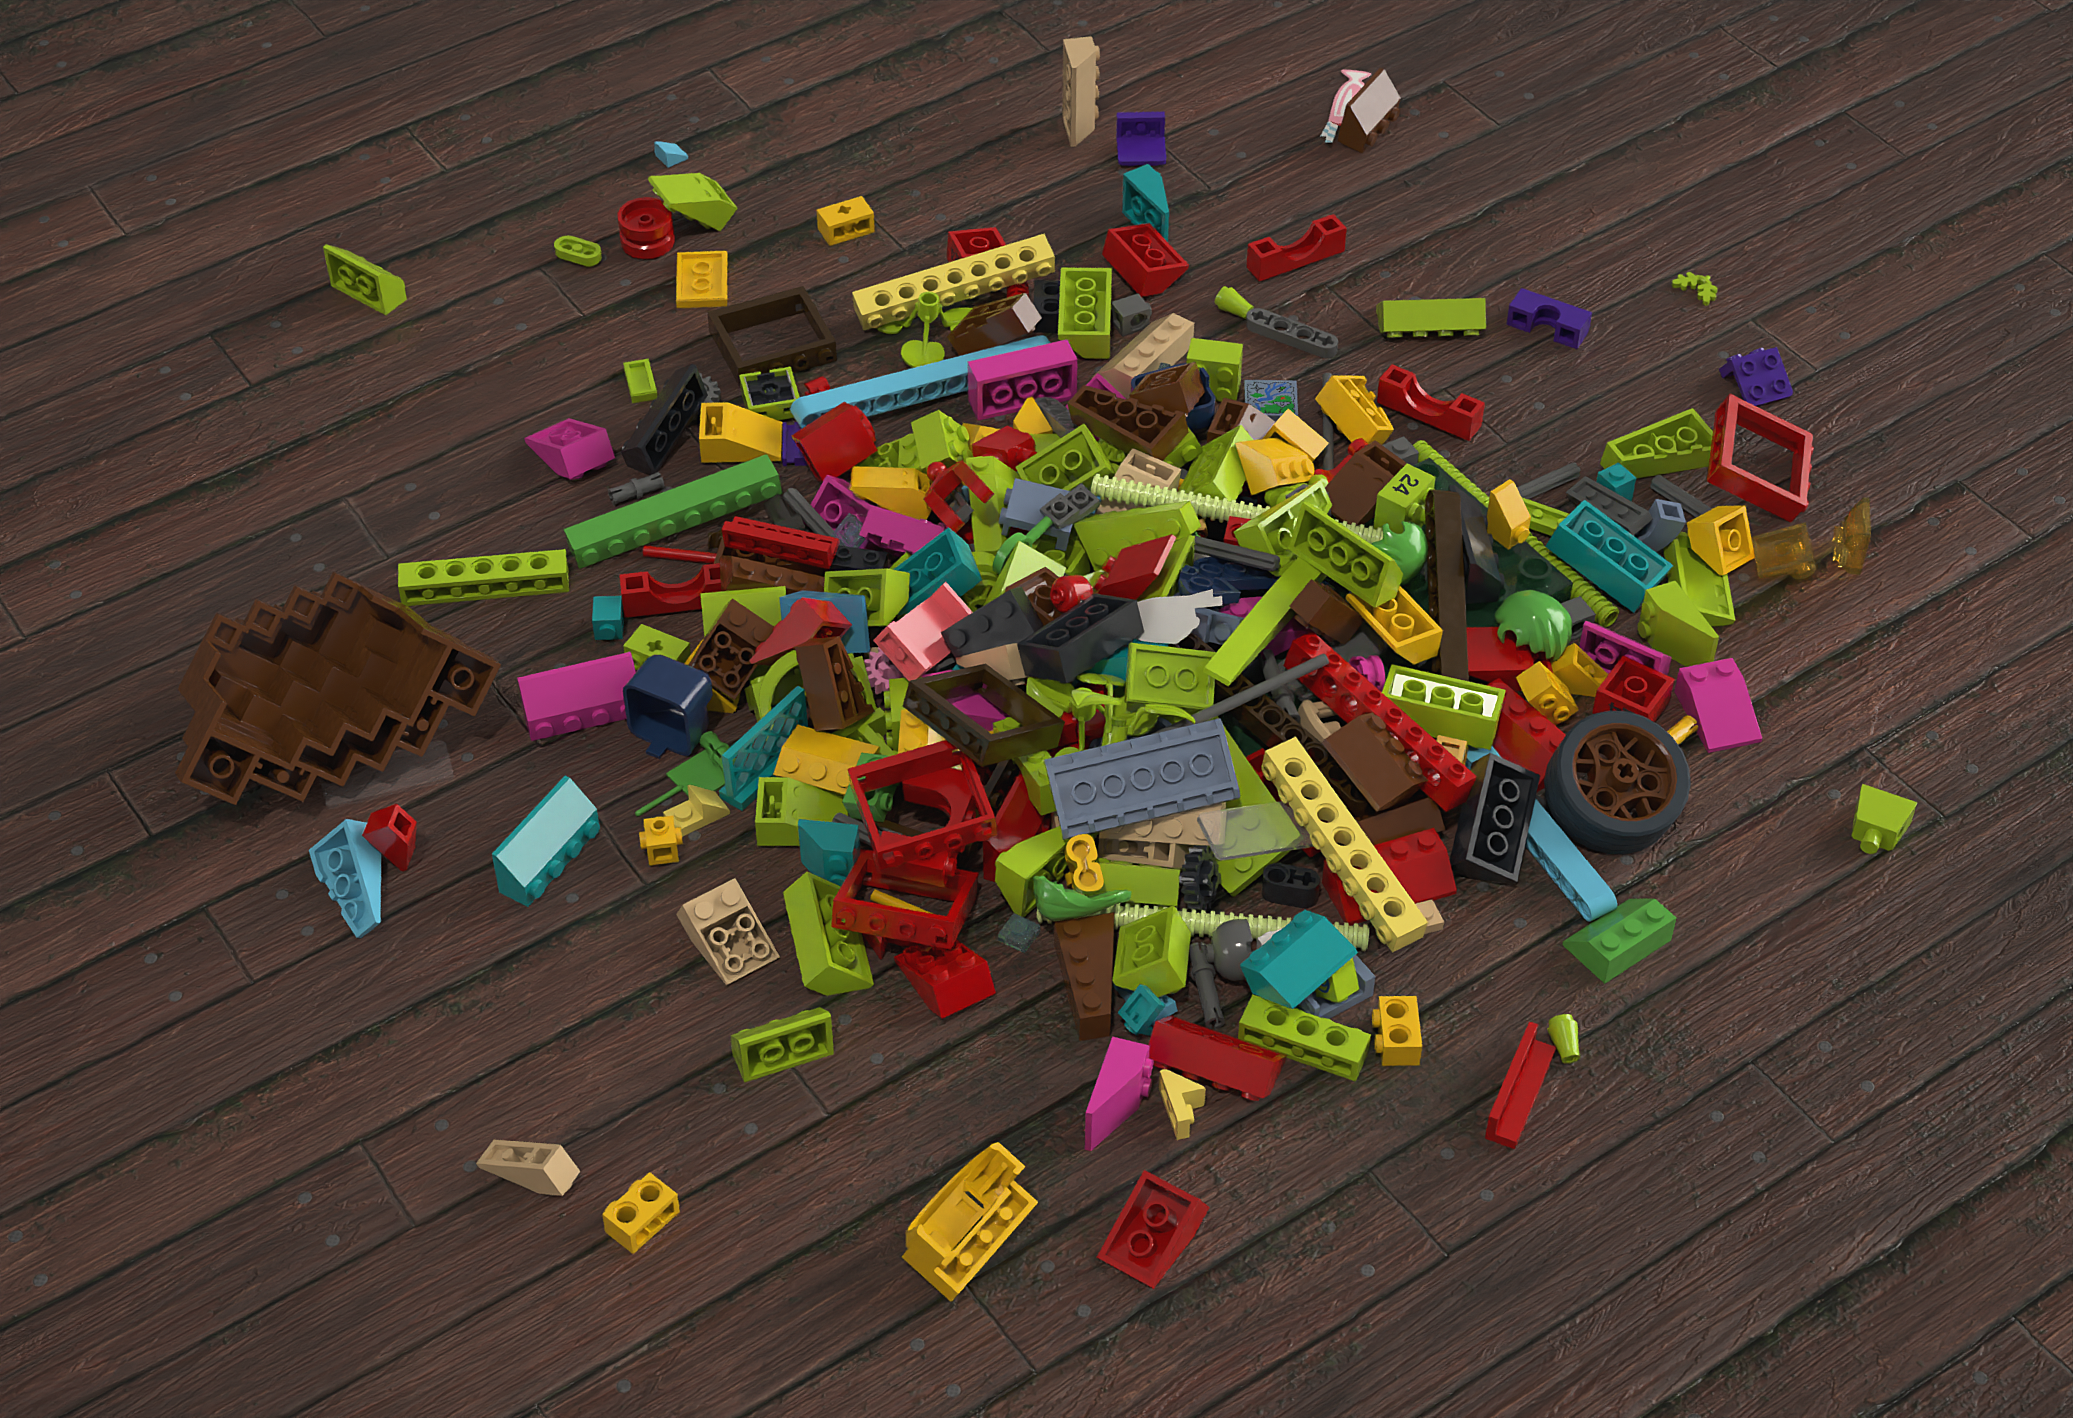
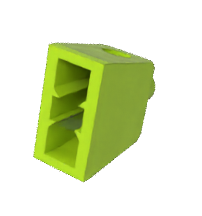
(1880, 819)

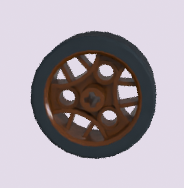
(1617, 782)

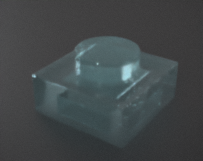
(849, 531)
(1019, 933)

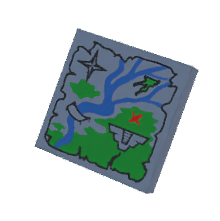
(1272, 396)

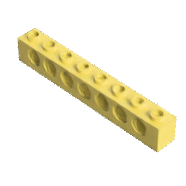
(955, 280)
(1358, 850)

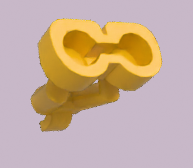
(1084, 873)

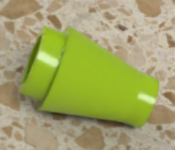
(1232, 302)
(1564, 1035)

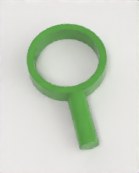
(1028, 539)

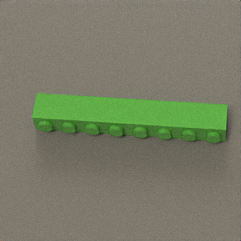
(673, 511)

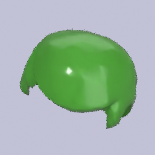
(1407, 549)
(1536, 622)

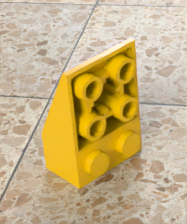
(737, 434)
(893, 489)

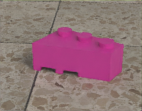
(898, 532)

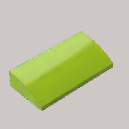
(1700, 582)

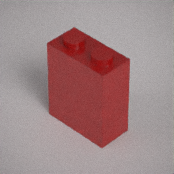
(835, 441)

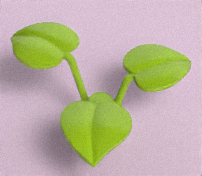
(920, 353)
(1058, 699)
(1115, 727)

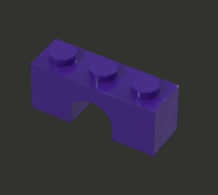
(1533, 309)

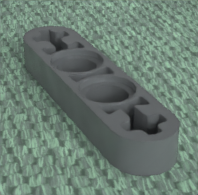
(1318, 343)
(1056, 415)

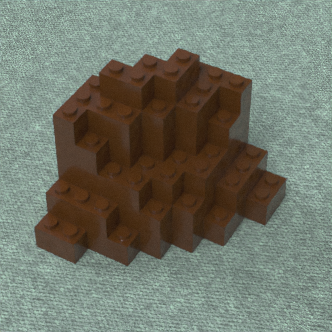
(319, 689)

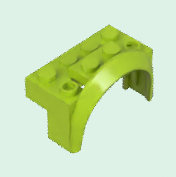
(781, 680)

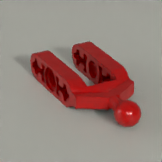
(944, 482)

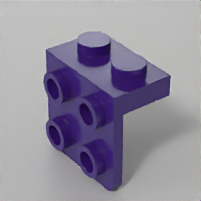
(1141, 138)
(1759, 376)

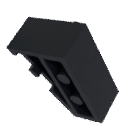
(996, 624)

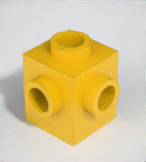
(659, 834)

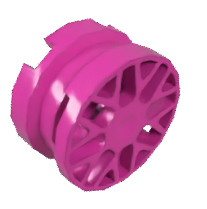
(1371, 669)

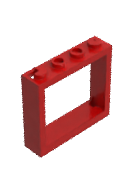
(1746, 485)
(912, 765)
(901, 922)

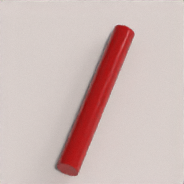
(679, 554)

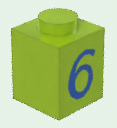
(1340, 984)

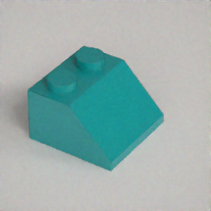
(829, 848)

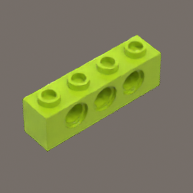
(1305, 1037)

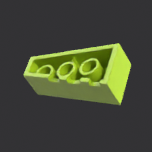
(1663, 447)

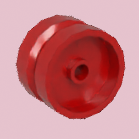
(645, 228)

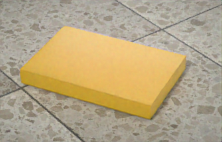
(701, 279)

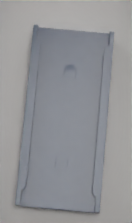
(1142, 779)

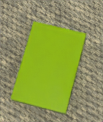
(1168, 677)

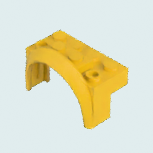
(954, 1213)

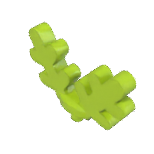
(1705, 290)

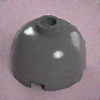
(1230, 948)

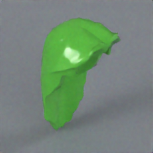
(1065, 904)

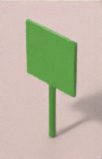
(697, 772)

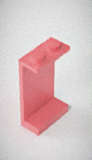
(916, 639)

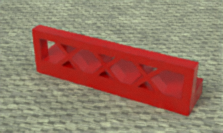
(780, 542)
(1519, 1089)

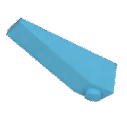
(352, 874)

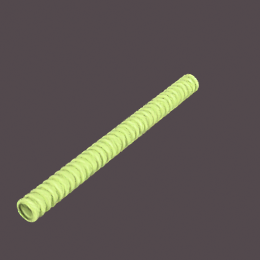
(1202, 506)
(1206, 923)

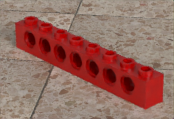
(1353, 695)

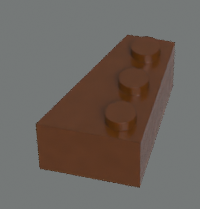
(994, 324)
(1326, 612)
(829, 684)

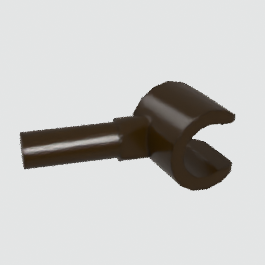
(714, 539)

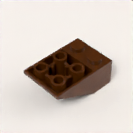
(1236, 413)
(1360, 480)
(730, 646)

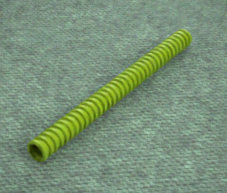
(1605, 611)

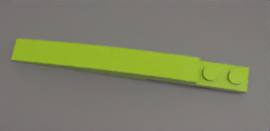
(1262, 623)

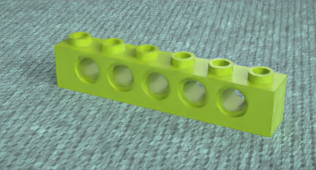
(483, 577)

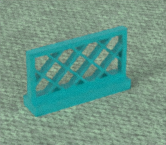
(742, 780)

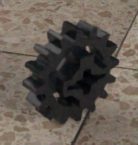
(1200, 878)

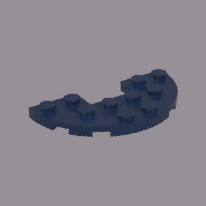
(1224, 579)

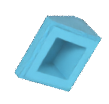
(669, 153)

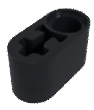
(1290, 885)

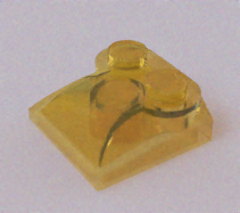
(1853, 537)
(1785, 552)

